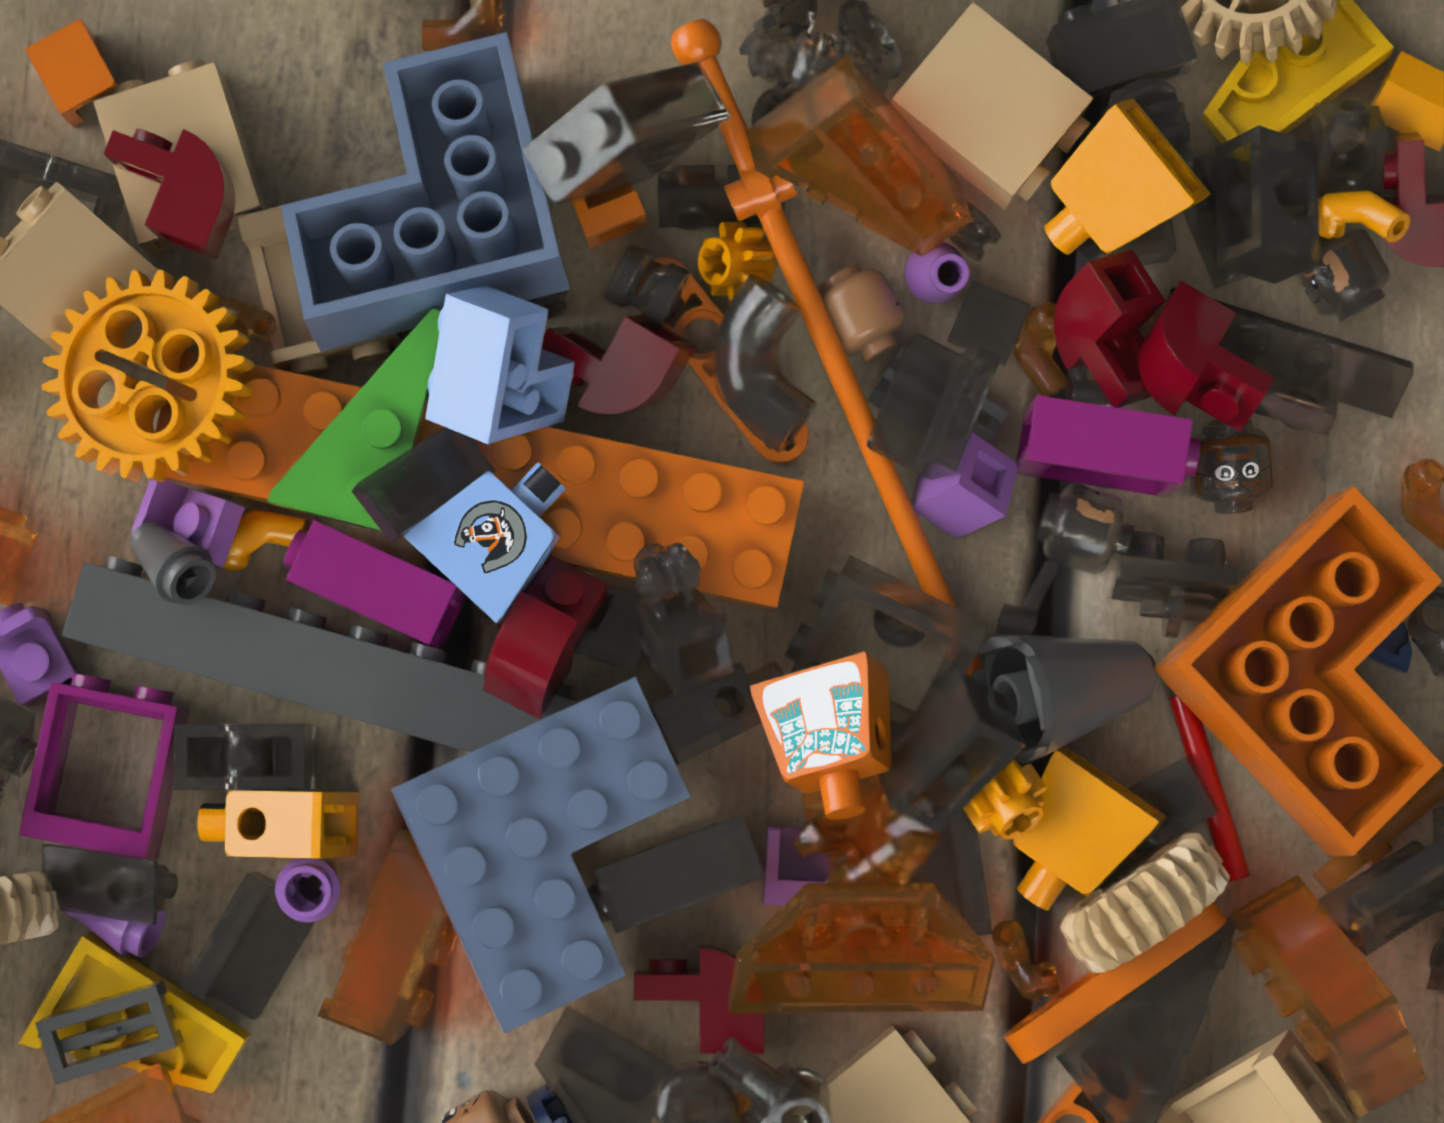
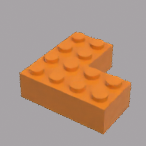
(1281, 681)

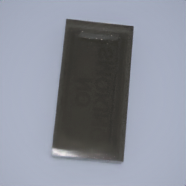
(420, 481)

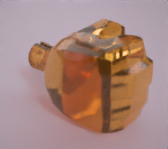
(866, 847)

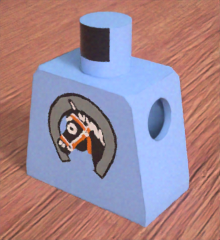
(492, 538)

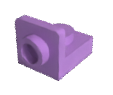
(192, 515)
(32, 653)

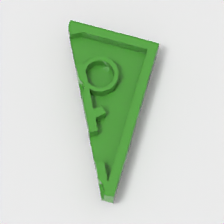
(366, 434)

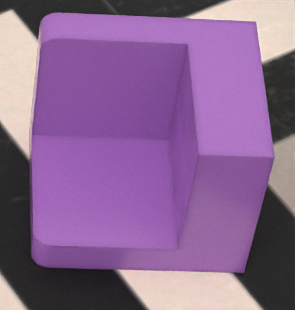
(971, 495)
(786, 869)

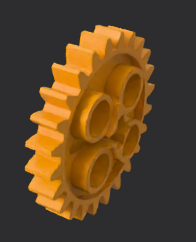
(123, 429)

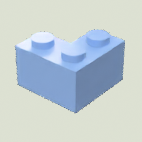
(492, 368)

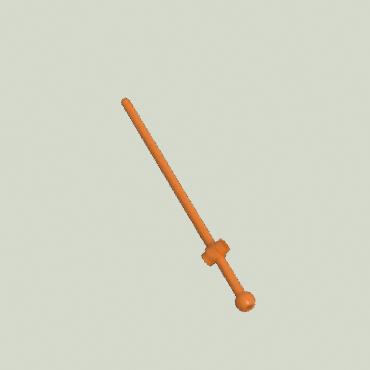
(763, 196)

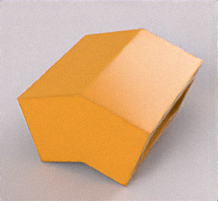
(1413, 99)

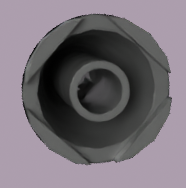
(1065, 685)

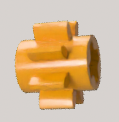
(733, 255)
(1009, 802)

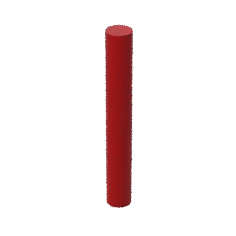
(1221, 824)

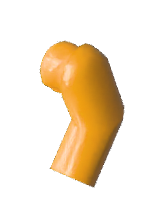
(1362, 208)
(260, 528)

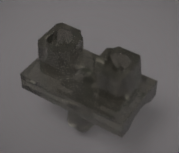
(1170, 587)

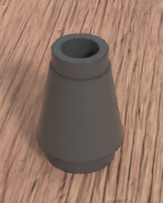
(174, 565)

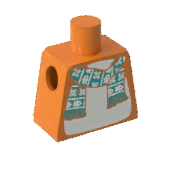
(829, 728)

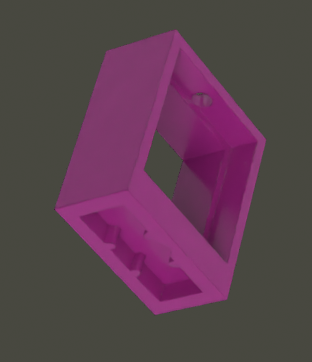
(1106, 446)
(374, 584)
(39, 812)

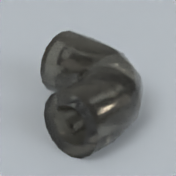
(750, 367)

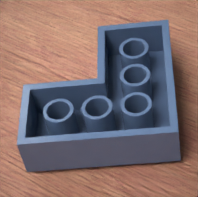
(457, 220)
(503, 836)

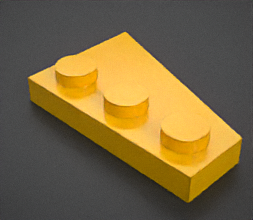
(1287, 90)
(97, 972)

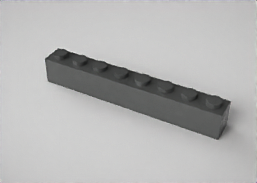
(294, 658)

